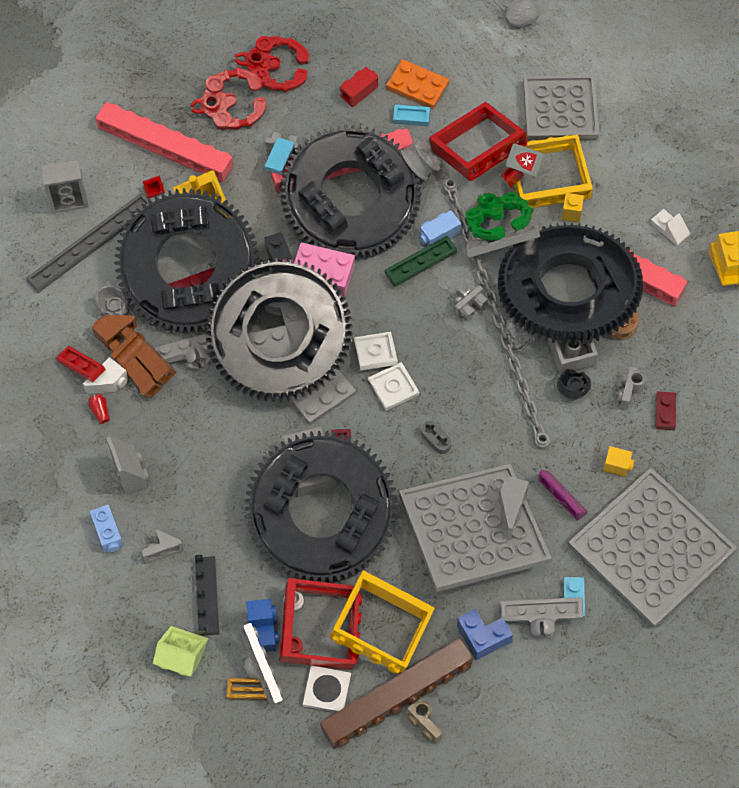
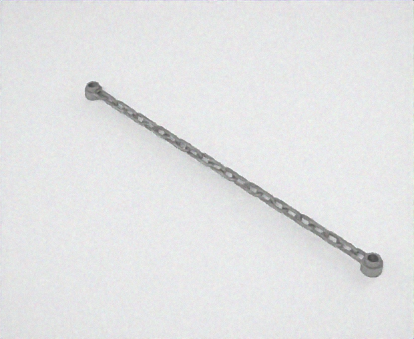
(450, 190)

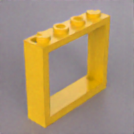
(557, 196)
(394, 596)

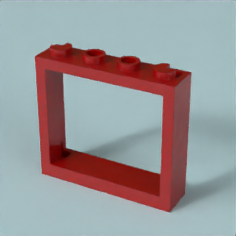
(487, 159)
(287, 623)

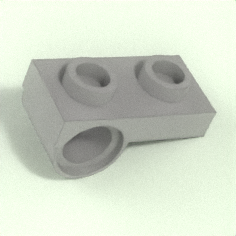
(630, 386)

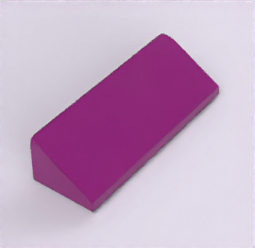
(563, 496)

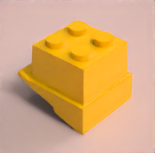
(204, 182)
(725, 257)

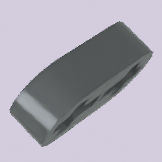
(433, 440)

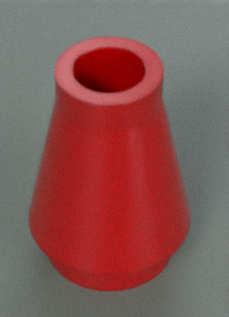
(99, 408)

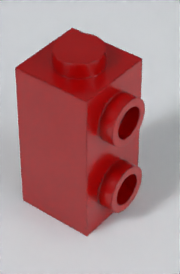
(359, 86)

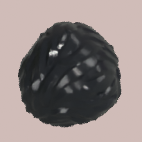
(573, 384)

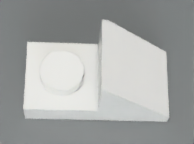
(672, 227)

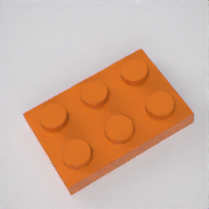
(417, 84)

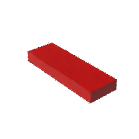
(80, 363)

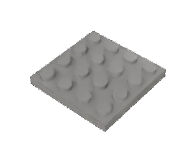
(560, 106)

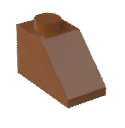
(111, 327)

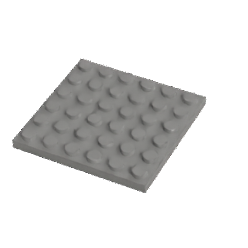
(464, 531)
(652, 547)

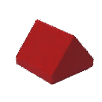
(511, 176)
(153, 186)

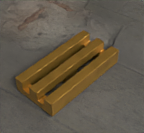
(245, 689)

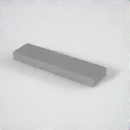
(511, 237)

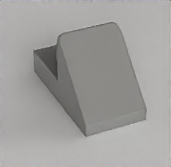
(167, 546)

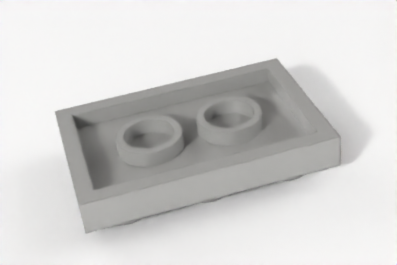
(324, 400)

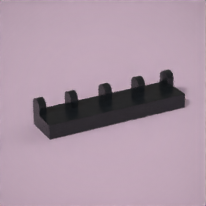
(207, 595)

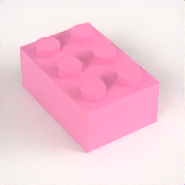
(333, 263)

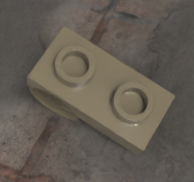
(429, 731)

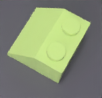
(180, 651)

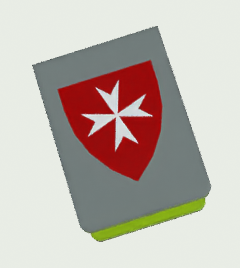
(524, 159)

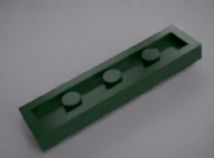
(420, 261)

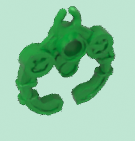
(493, 207)

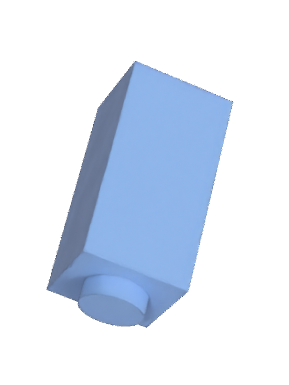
(444, 225)
(106, 529)

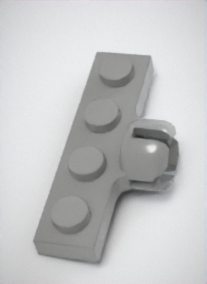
(193, 350)
(542, 613)
(257, 665)

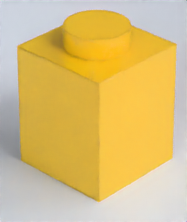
(572, 207)
(618, 461)

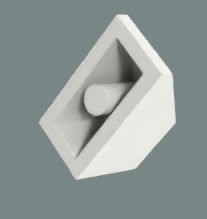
(109, 381)

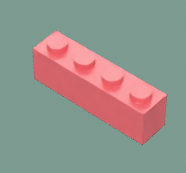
(661, 282)

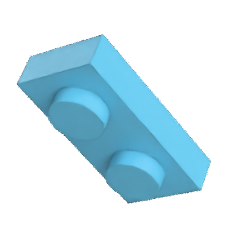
(574, 588)

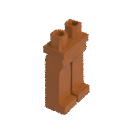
(141, 362)

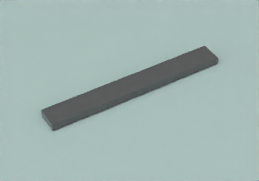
(86, 244)

